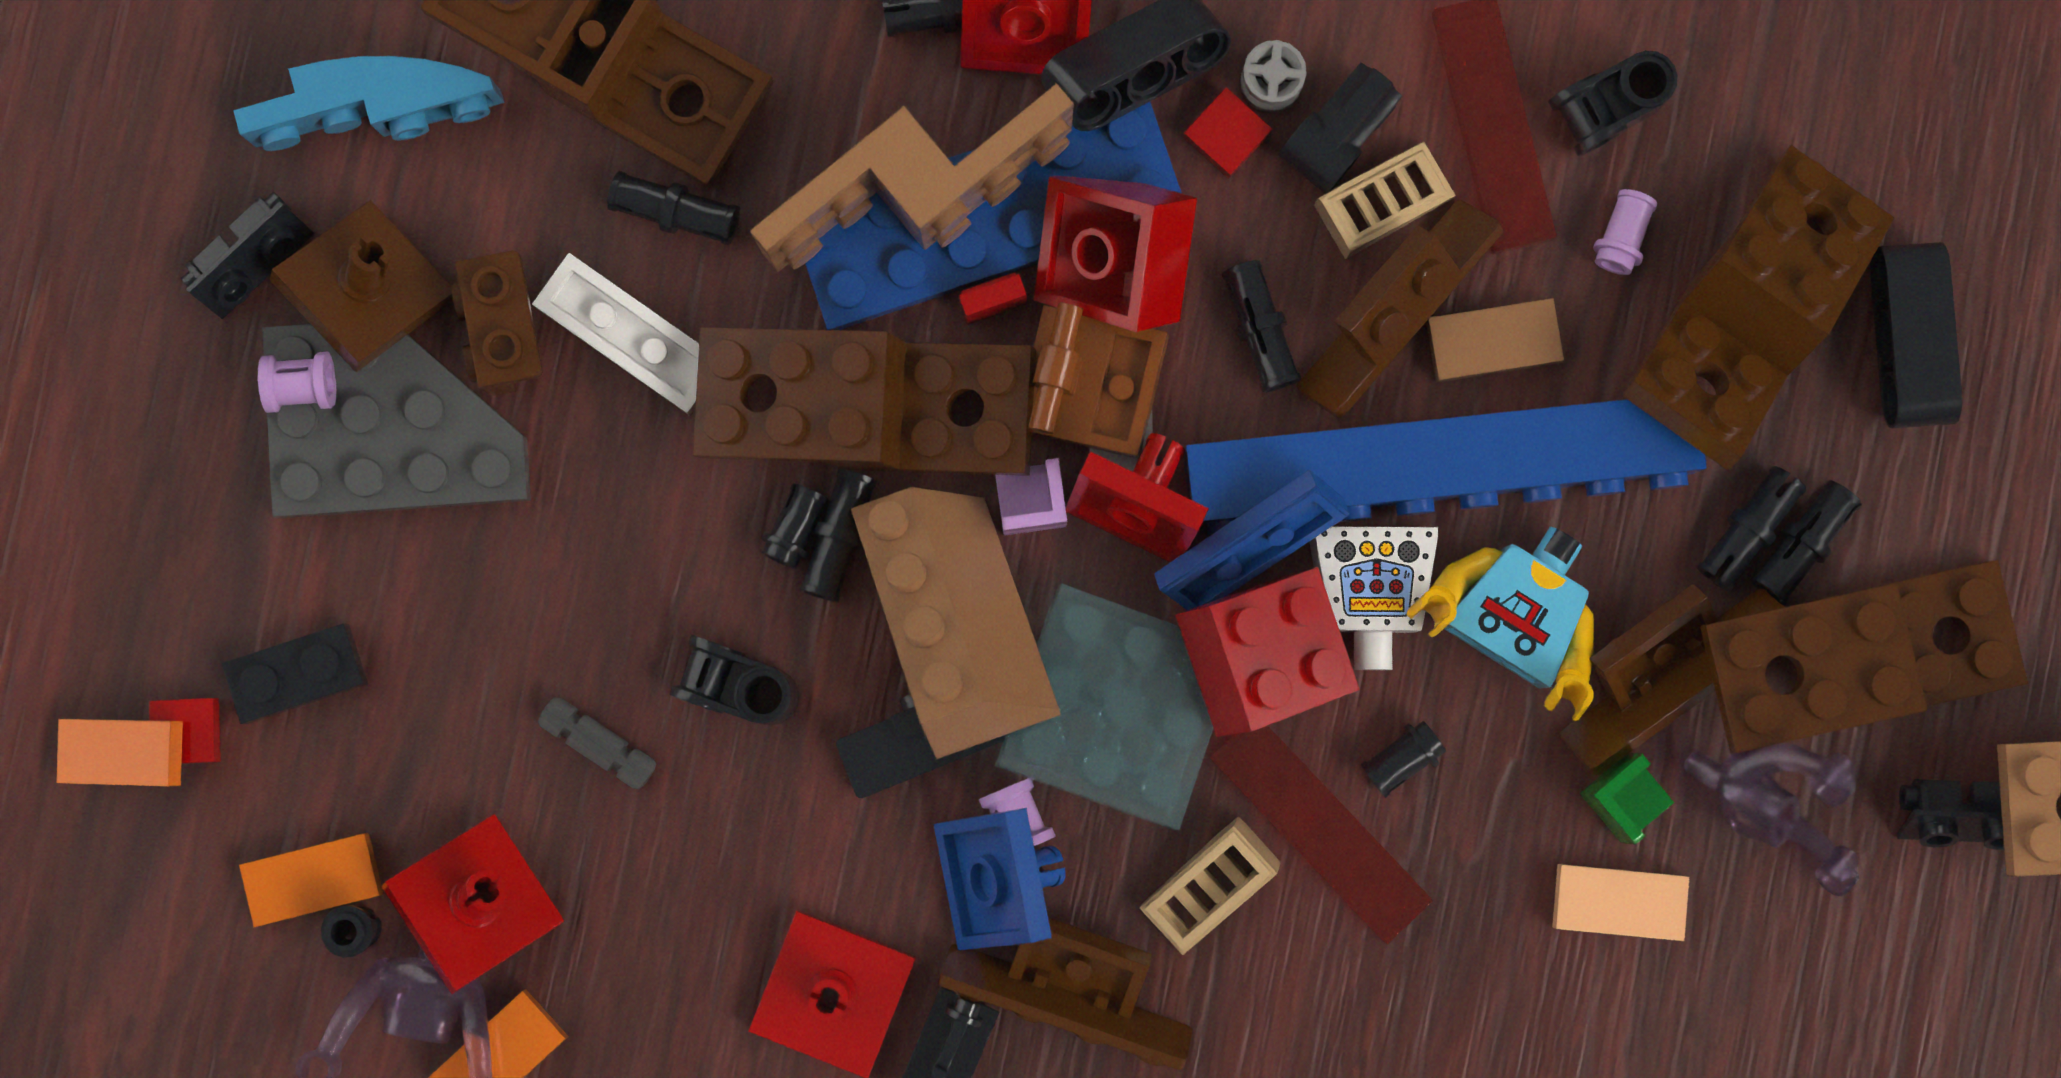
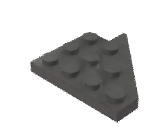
(394, 439)

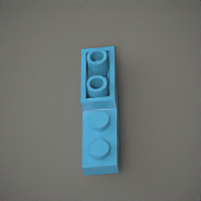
(393, 92)

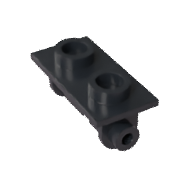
(228, 274)
(1943, 819)
(951, 1038)

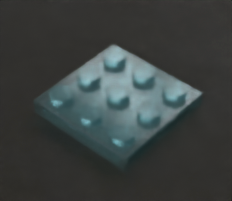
(1127, 708)

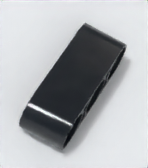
(1137, 60)
(1916, 335)

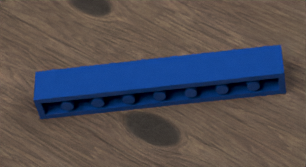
(1448, 460)

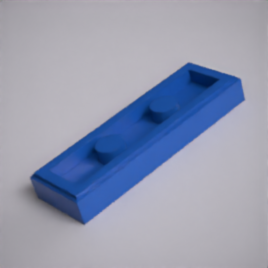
(1253, 542)

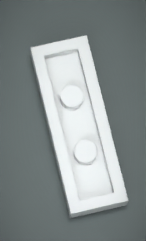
(623, 331)

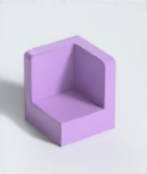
(1032, 500)

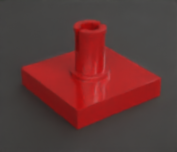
(1020, 32)
(1138, 502)
(472, 903)
(832, 994)

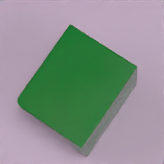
(1627, 798)

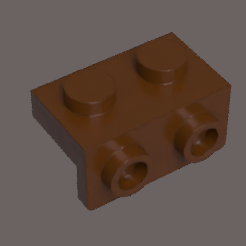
(498, 321)

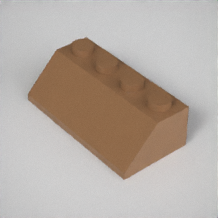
(954, 617)

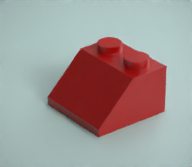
(1115, 250)

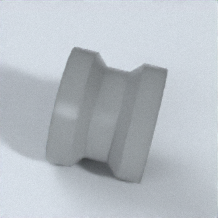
(1274, 63)

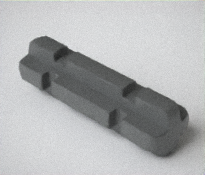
(596, 743)

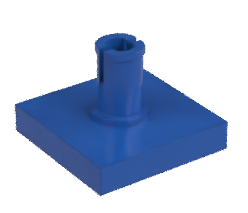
(996, 879)

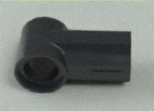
(1332, 139)

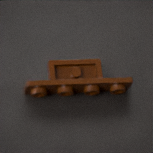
(1398, 305)
(1652, 677)
(1075, 985)

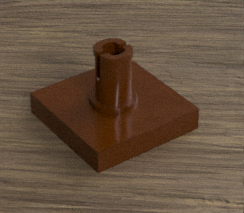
(362, 285)

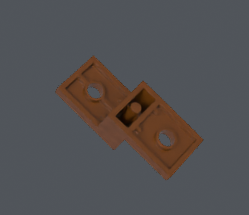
(620, 69)
(1759, 307)
(863, 401)
(1863, 656)

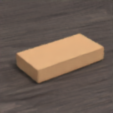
(1620, 902)

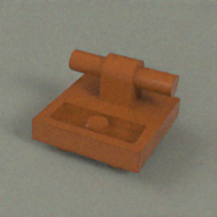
(1094, 381)

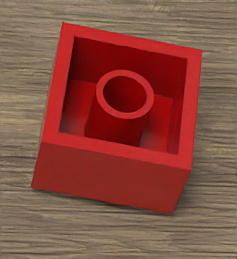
(1267, 652)

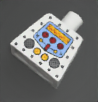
(1372, 583)

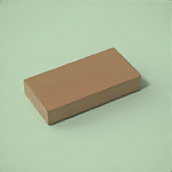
(1494, 340)

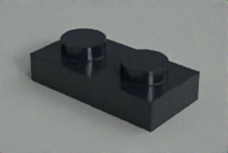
(294, 673)

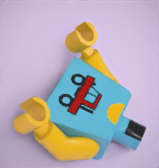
(1521, 614)

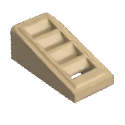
(1340, 223)
(1254, 851)

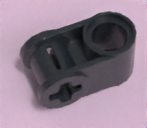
(1605, 105)
(724, 682)

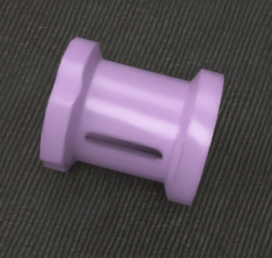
(296, 382)
(1018, 797)

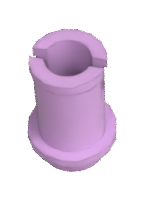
(1625, 232)

